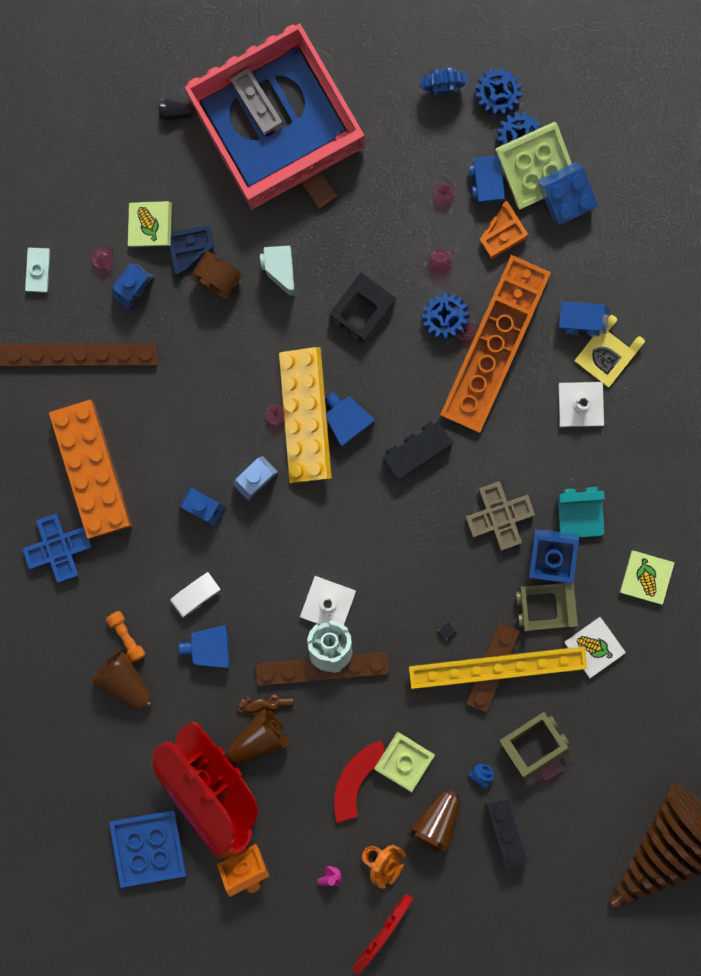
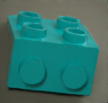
(581, 512)

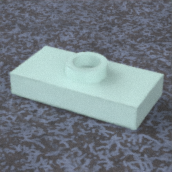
(37, 270)

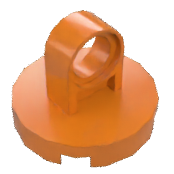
(386, 866)

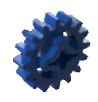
(444, 81)
(491, 86)
(513, 130)
(453, 321)

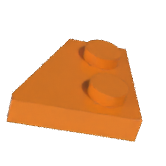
(503, 232)

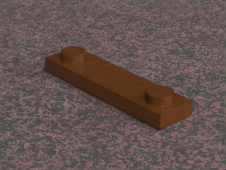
(501, 644)

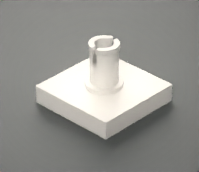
(581, 404)
(327, 602)

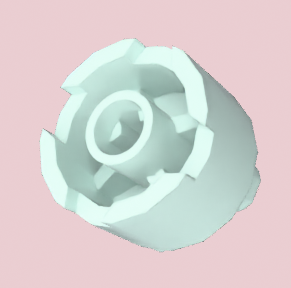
(330, 646)

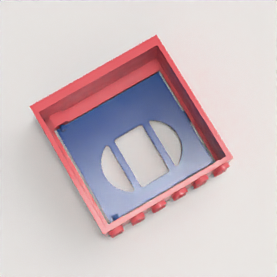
(312, 140)

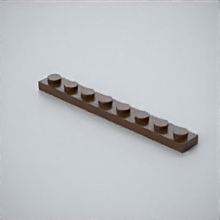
(78, 355)

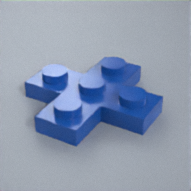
(57, 548)

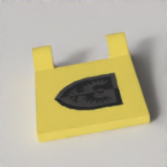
(607, 355)

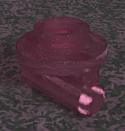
(103, 257)
(440, 259)

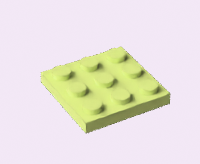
(531, 159)

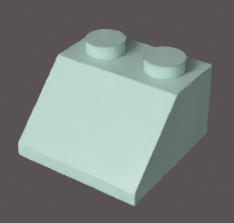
(279, 267)

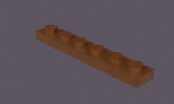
(305, 670)

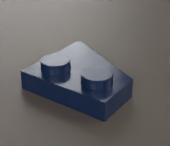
(189, 246)

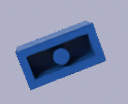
(488, 180)
(584, 318)

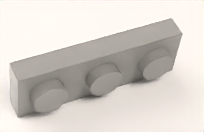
(256, 101)

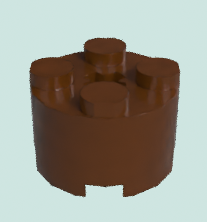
(216, 275)

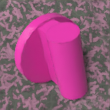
(332, 877)

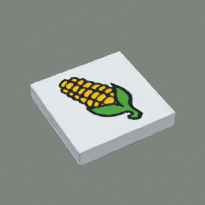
(599, 645)

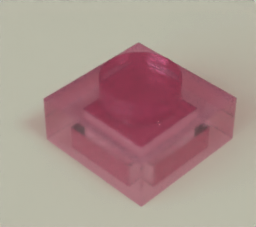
(552, 770)

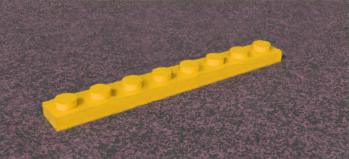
(498, 667)

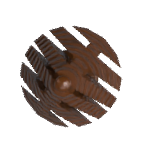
(668, 850)

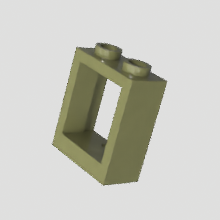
(529, 772)

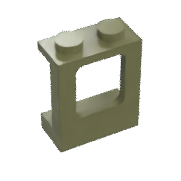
(565, 606)

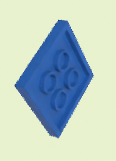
(147, 848)

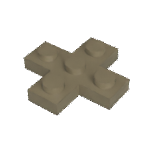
(500, 515)

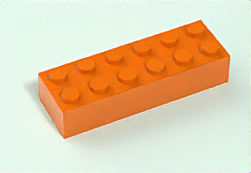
(90, 469)

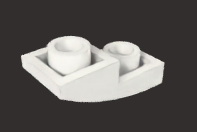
(195, 594)

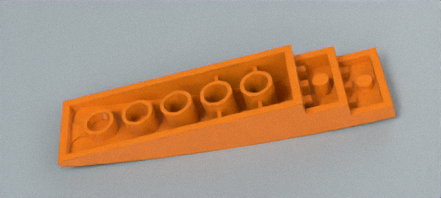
(495, 343)

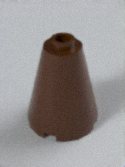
(123, 682)
(258, 739)
(437, 822)

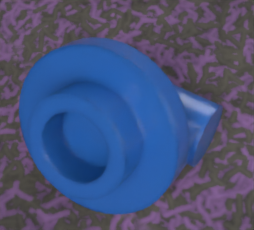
(482, 775)

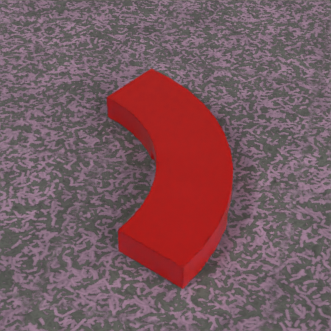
(351, 779)
(382, 936)

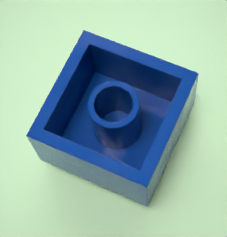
(567, 193)
(554, 556)

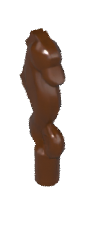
(273, 704)

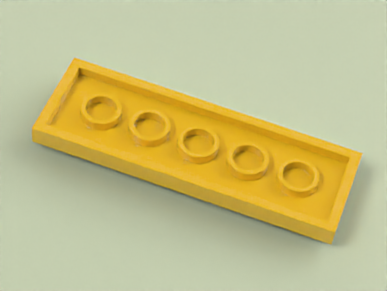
(305, 415)

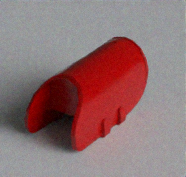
(207, 790)

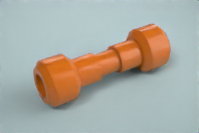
(116, 621)

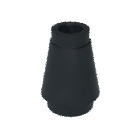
(173, 109)

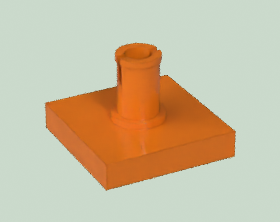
(243, 871)

